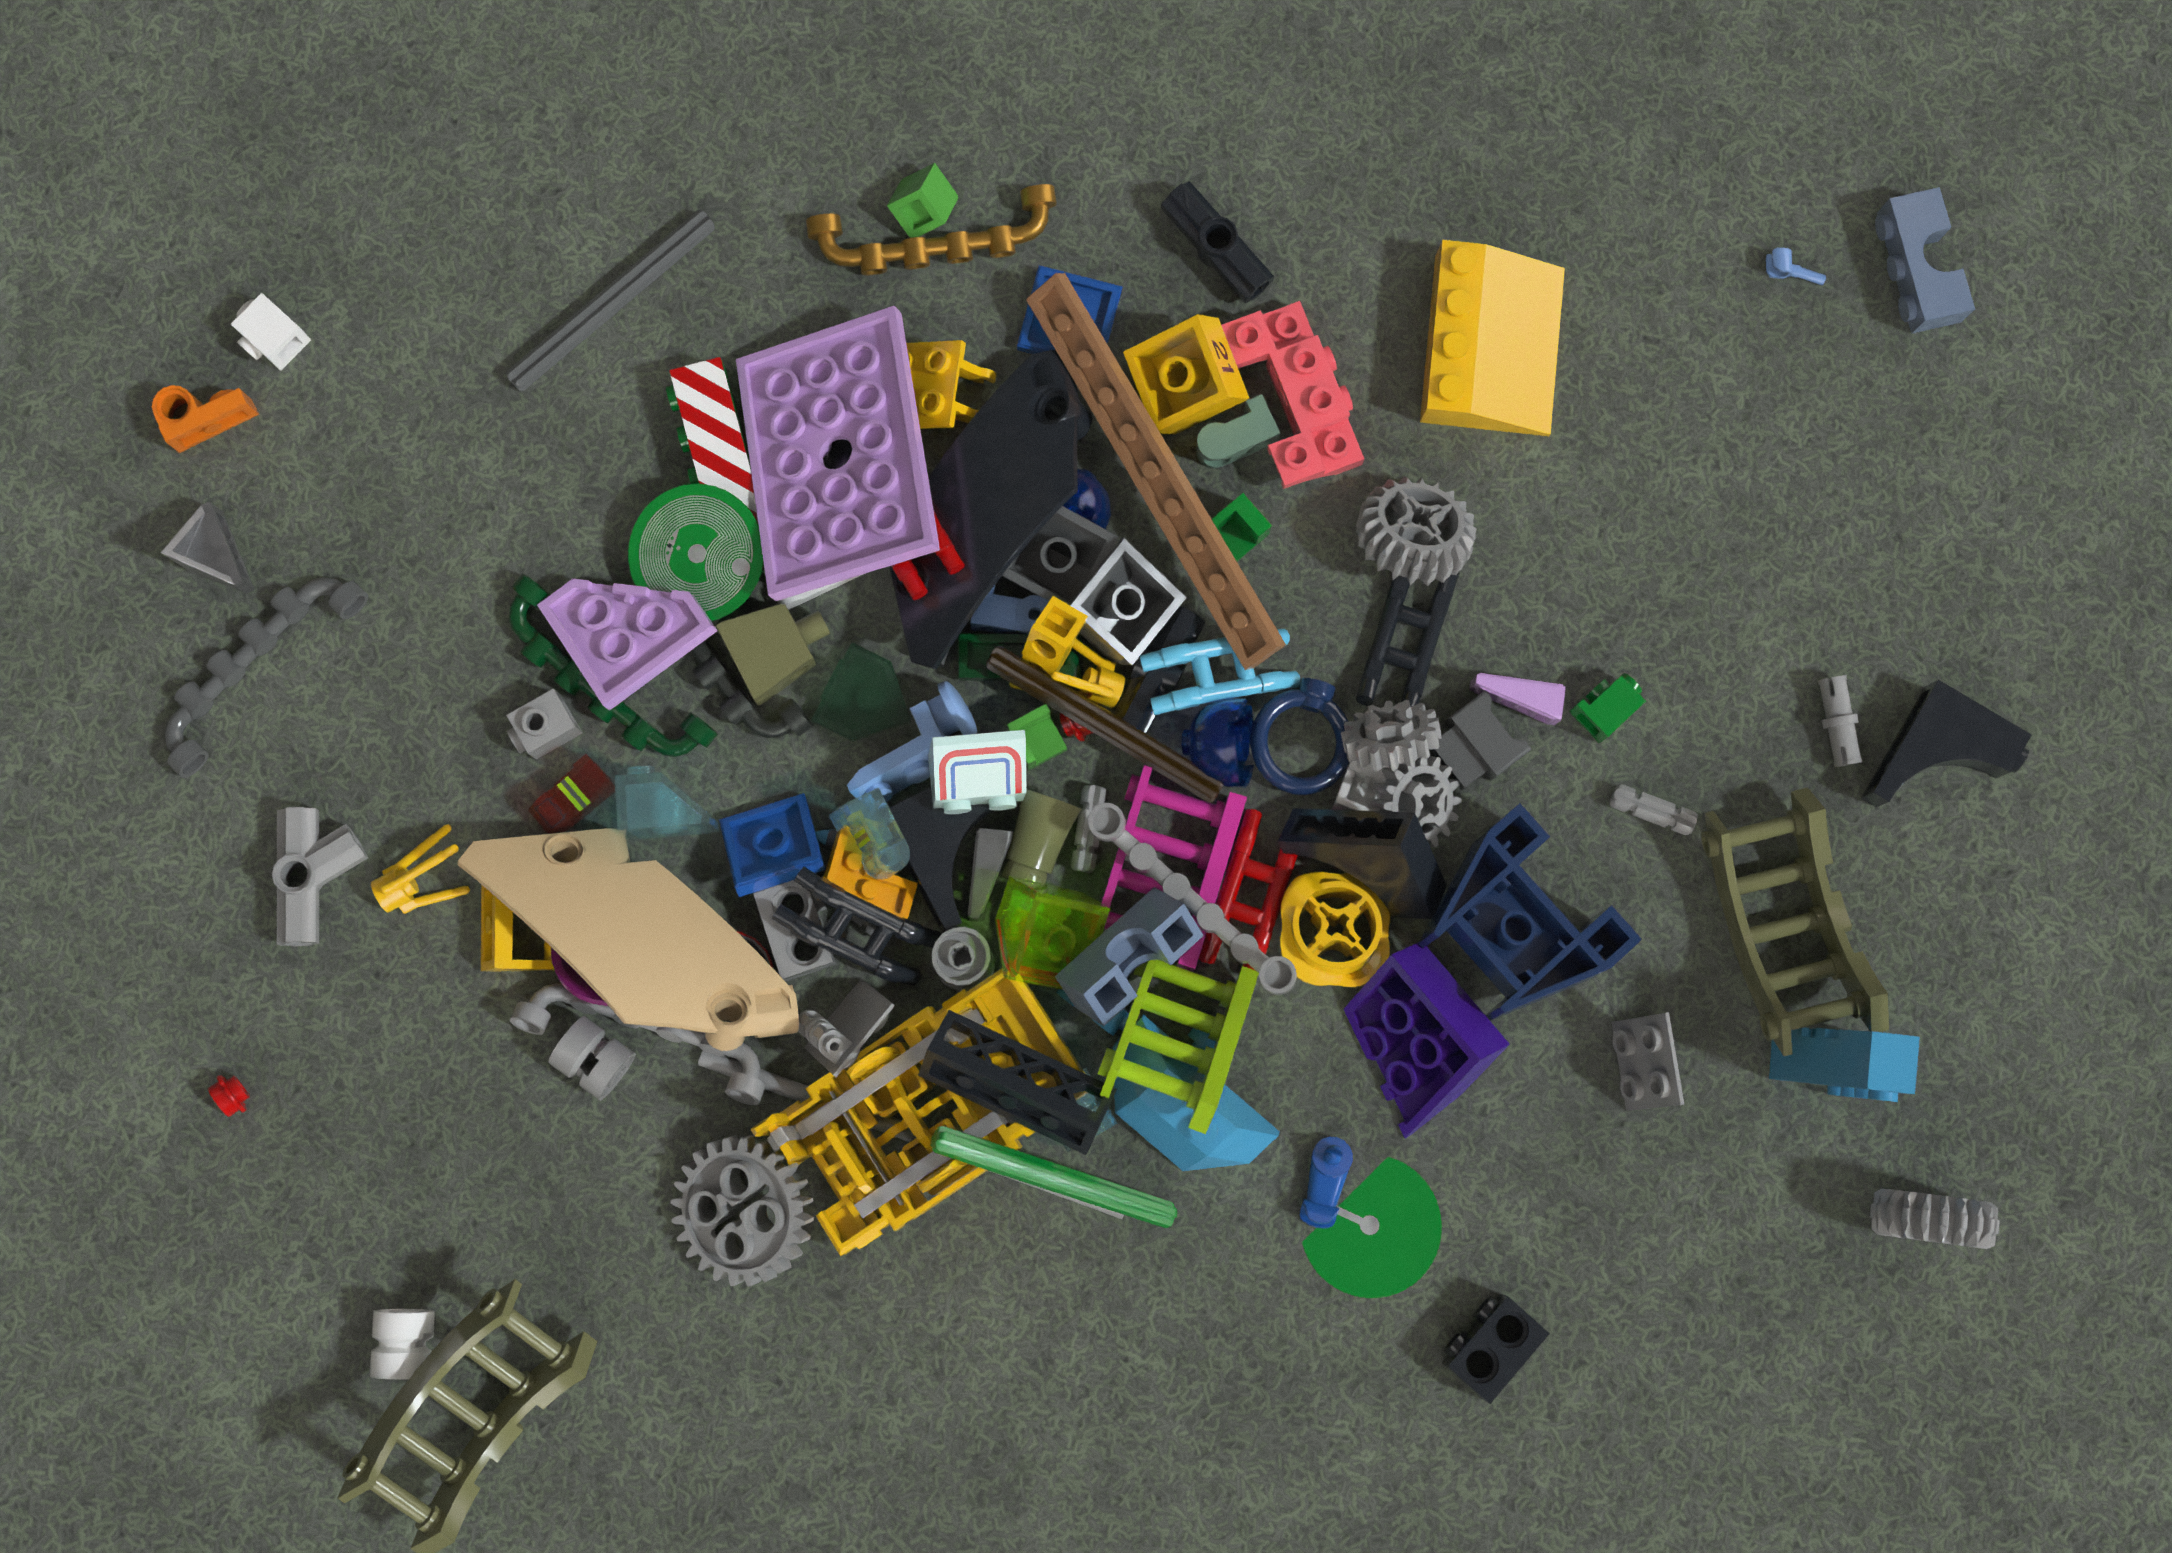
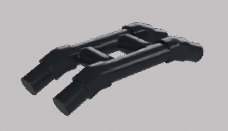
(1417, 663)
(847, 906)

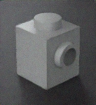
(542, 725)

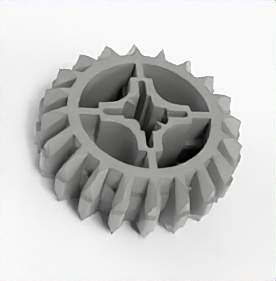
(1413, 540)
(1934, 1218)

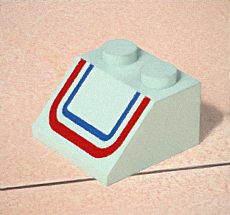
(978, 771)

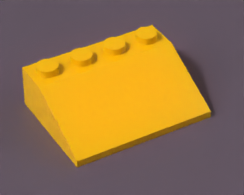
(1492, 340)

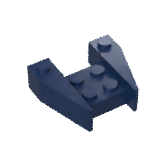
(1515, 927)

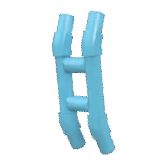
(1206, 689)

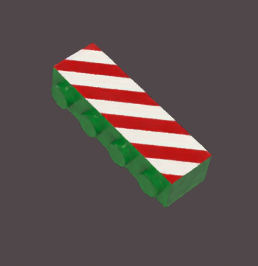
(712, 429)

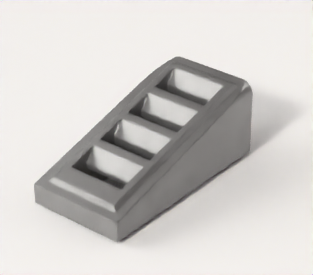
(988, 858)

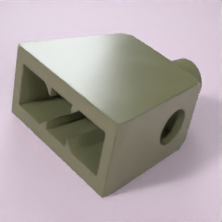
(771, 648)

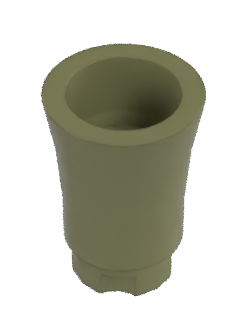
(1038, 836)

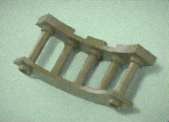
(1828, 916)
(493, 1431)

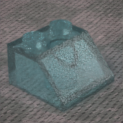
(656, 808)

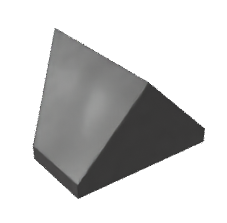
(209, 549)

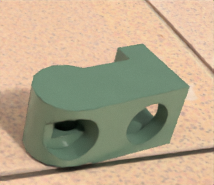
(1230, 441)

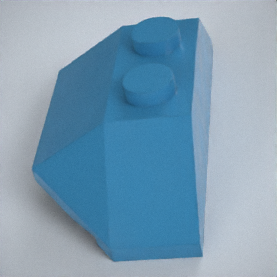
(1233, 1136)

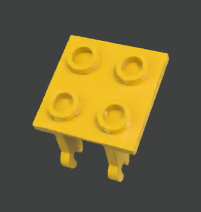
(935, 380)

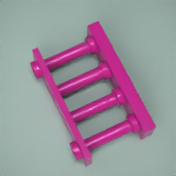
(1209, 858)

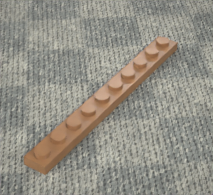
(1155, 472)

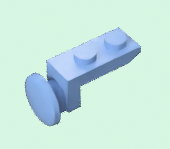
(910, 762)

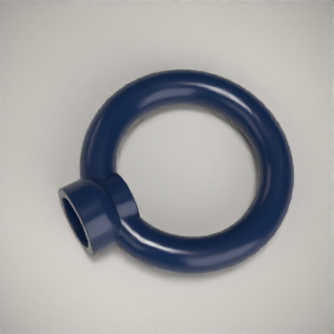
(1313, 697)

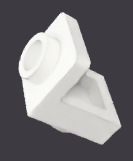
(1358, 788)

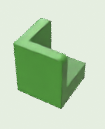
(923, 201)
(1041, 735)

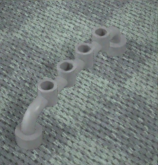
(1275, 973)
(742, 1087)

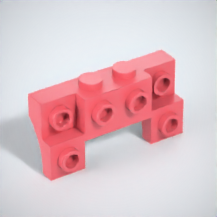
(1307, 391)

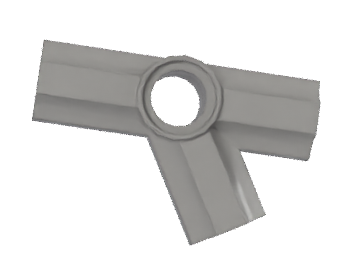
(325, 860)

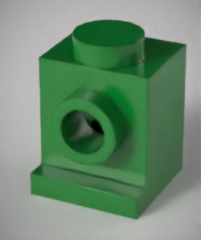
(1609, 706)

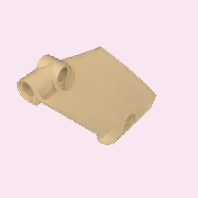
(636, 935)

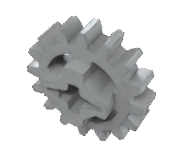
(1391, 735)
(1426, 795)

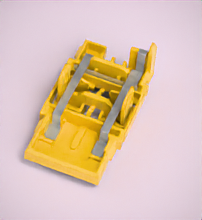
(884, 1081)

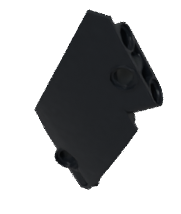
(993, 496)

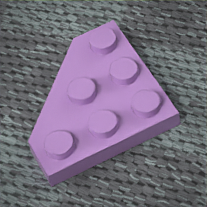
(624, 632)

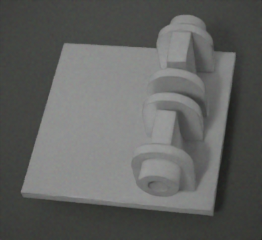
(840, 1037)
(1647, 1062)

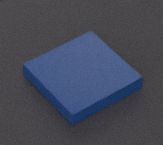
(1098, 297)
(771, 844)

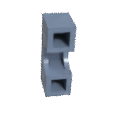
(1927, 295)
(1150, 930)

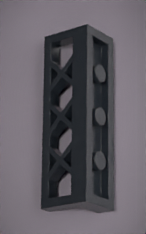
(1012, 1089)

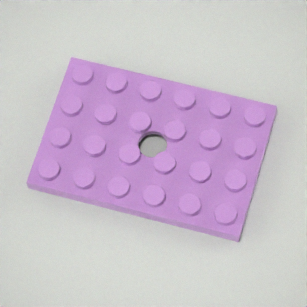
(795, 403)

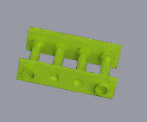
(1211, 1062)

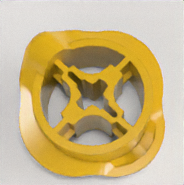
(1311, 969)

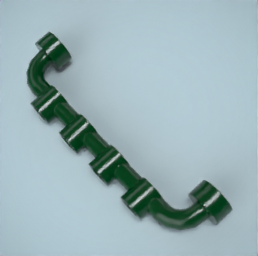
(542, 650)

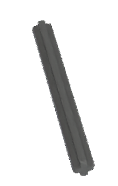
(610, 300)

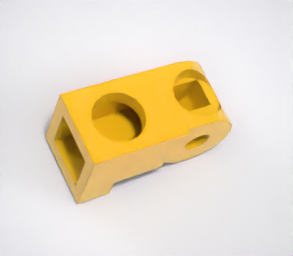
(1053, 636)

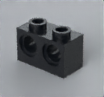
(1503, 1356)

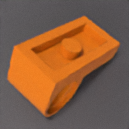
(200, 421)

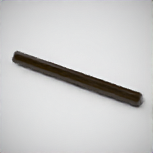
(1103, 723)

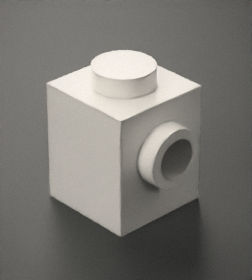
(268, 332)

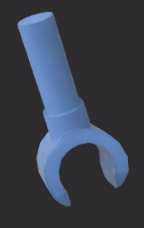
(1780, 266)

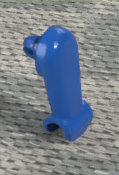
(1327, 1176)

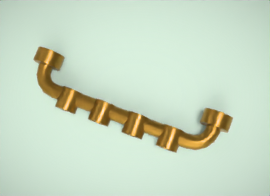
(955, 245)

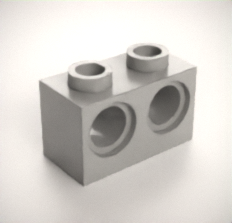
(780, 938)

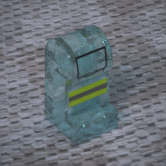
(875, 833)

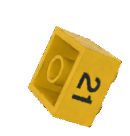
(1186, 374)

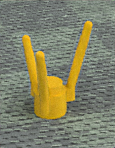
(1098, 684)
(399, 884)

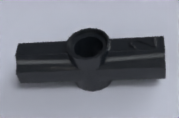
(1200, 221)
(1136, 703)

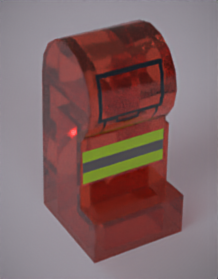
(572, 796)

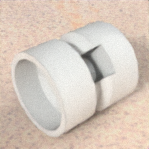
(401, 1341)

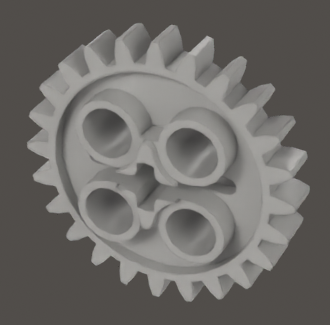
(766, 1245)

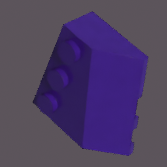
(1422, 1034)

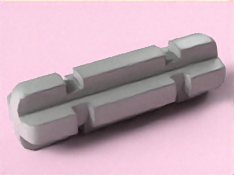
(1653, 809)
(1084, 857)

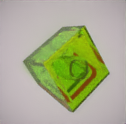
(1044, 929)

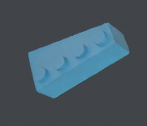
(1850, 1062)

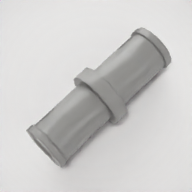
(1840, 721)

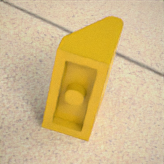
(498, 939)

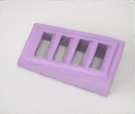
(1533, 698)

